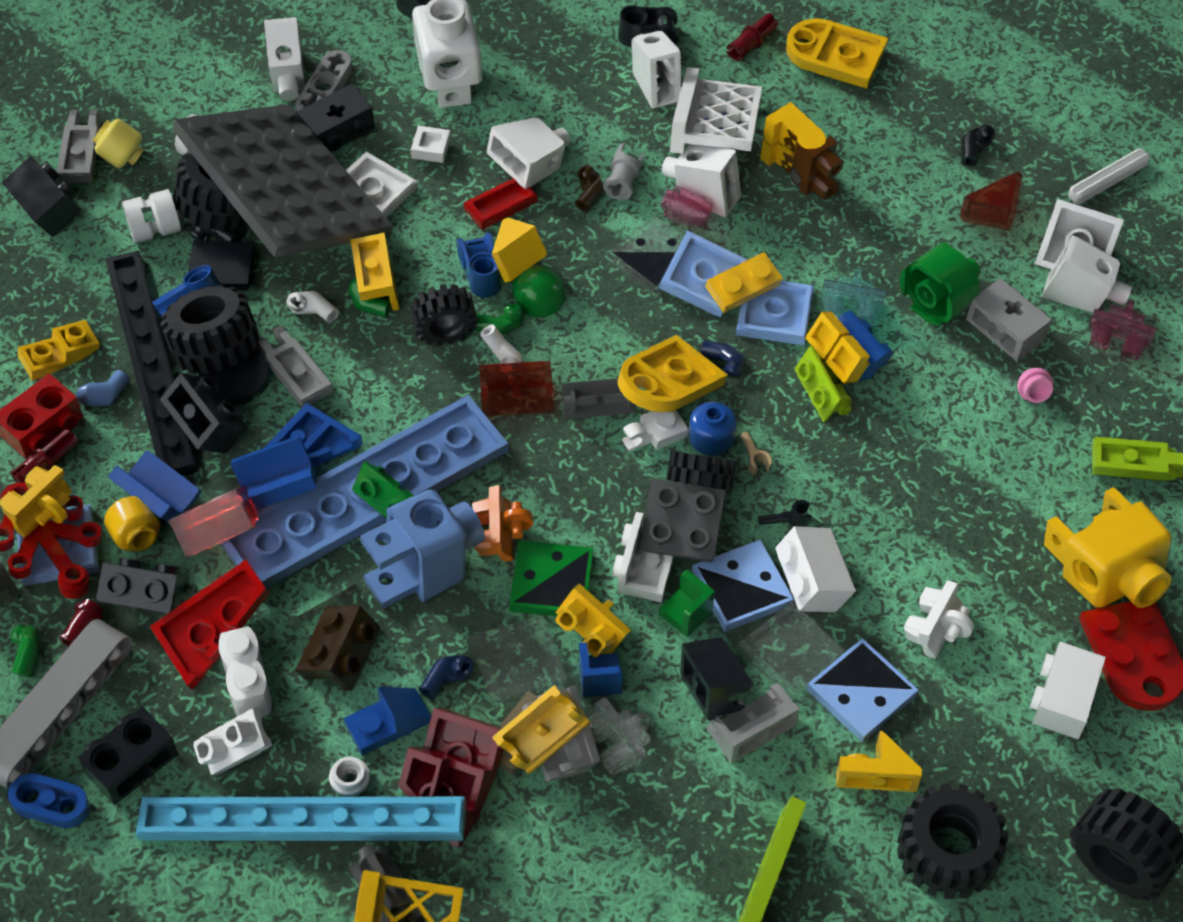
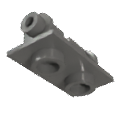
(594, 399)
(380, 861)

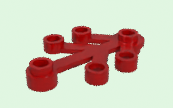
(46, 536)

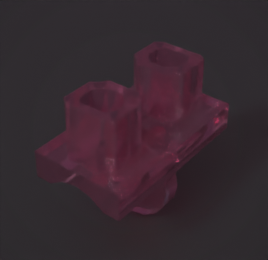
(1122, 324)

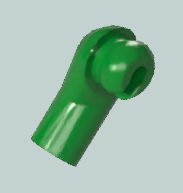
(373, 306)
(504, 323)
(28, 649)

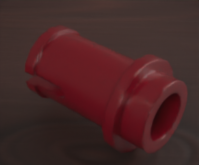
(85, 613)

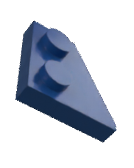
(320, 434)

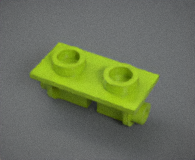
(819, 383)

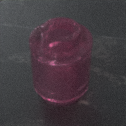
(686, 207)

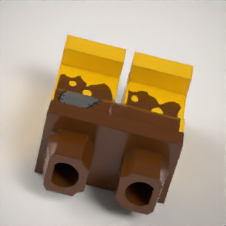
(801, 151)

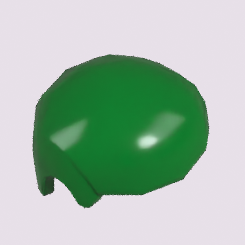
(539, 291)

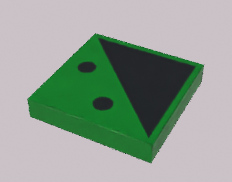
(547, 576)

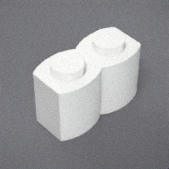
(244, 671)

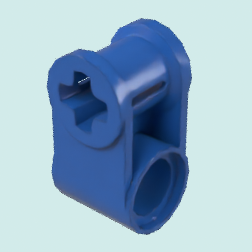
(479, 265)

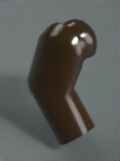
(591, 186)

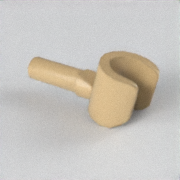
(755, 454)

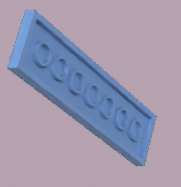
(323, 519)

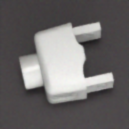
(442, 35)

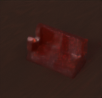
(516, 388)
(214, 521)

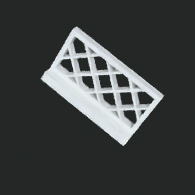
(693, 108)

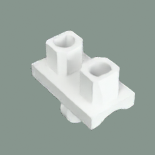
(944, 622)
(233, 742)

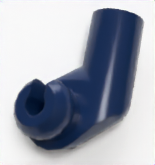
(446, 671)

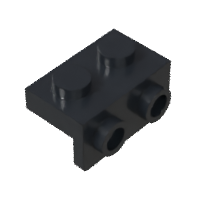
(140, 588)

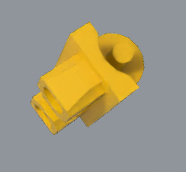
(42, 501)
(592, 621)

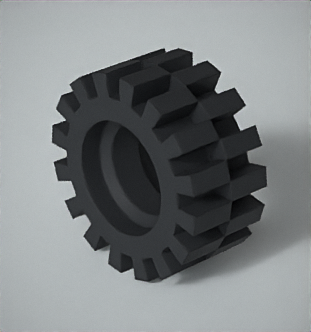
(444, 315)
(701, 470)

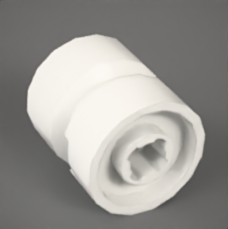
(163, 213)

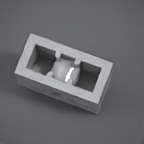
(1008, 319)

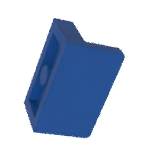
(276, 472)
(157, 486)

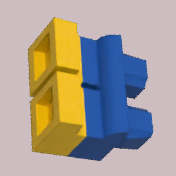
(848, 346)

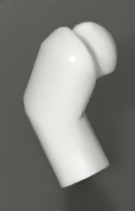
(312, 303)
(500, 346)

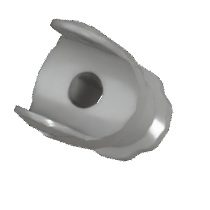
(624, 171)

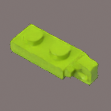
(1135, 459)

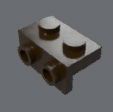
(339, 645)

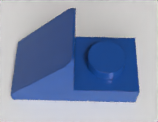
(395, 715)

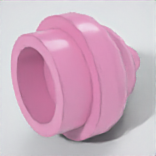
(1035, 385)

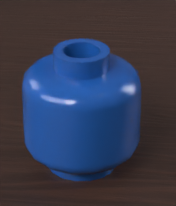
(712, 428)

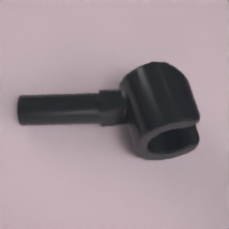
(792, 516)

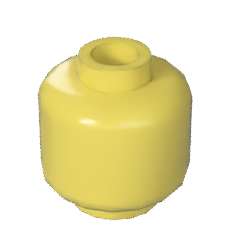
(118, 143)

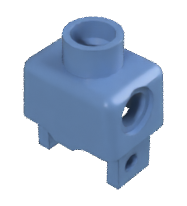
(422, 532)

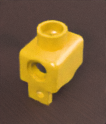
(1116, 554)

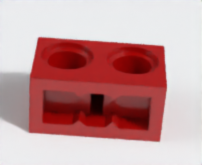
(39, 415)

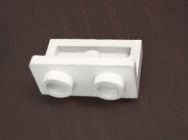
(641, 572)

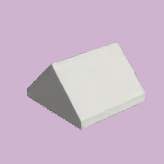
(1087, 224)

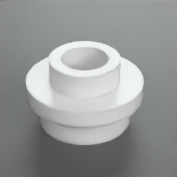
(345, 766)

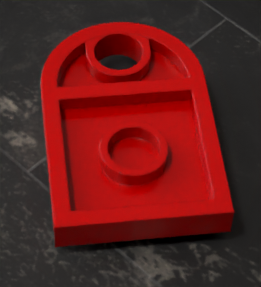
(1135, 653)

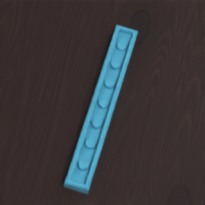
(301, 819)

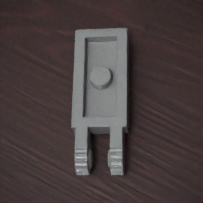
(77, 149)
(295, 368)

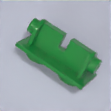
(378, 488)

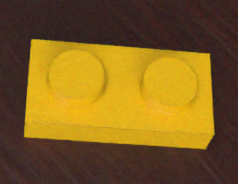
(743, 282)

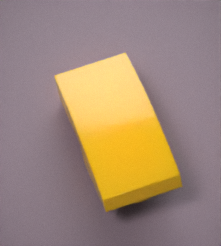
(67, 346)

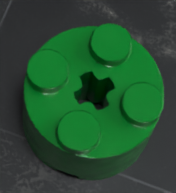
(941, 284)

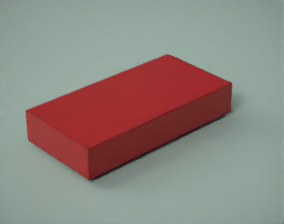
(499, 203)

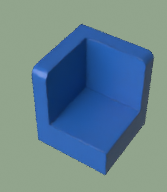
(599, 674)

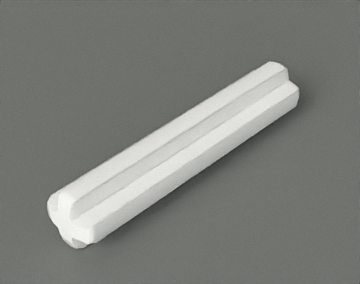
(1108, 176)

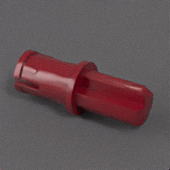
(751, 37)
(46, 456)

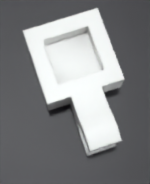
(655, 428)

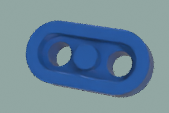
(51, 800)

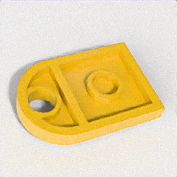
(836, 50)
(670, 374)

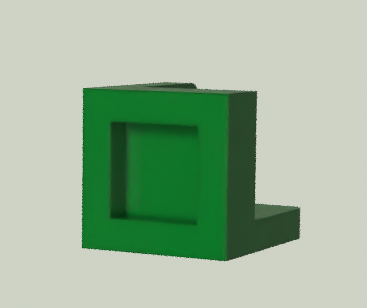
(689, 604)

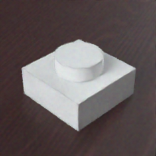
(430, 144)

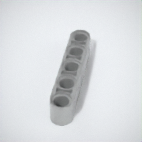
(59, 698)

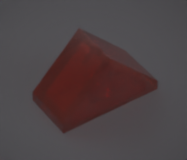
(993, 204)

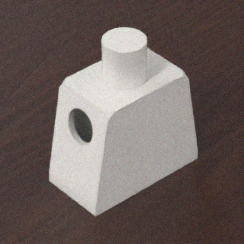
(657, 57)
(287, 67)
(527, 149)
(709, 173)
(1085, 277)

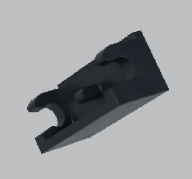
(713, 676)

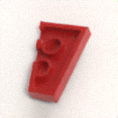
(194, 628)

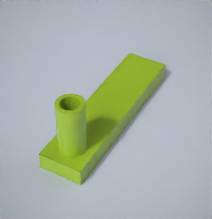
(772, 861)

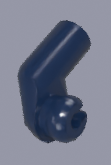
(726, 353)

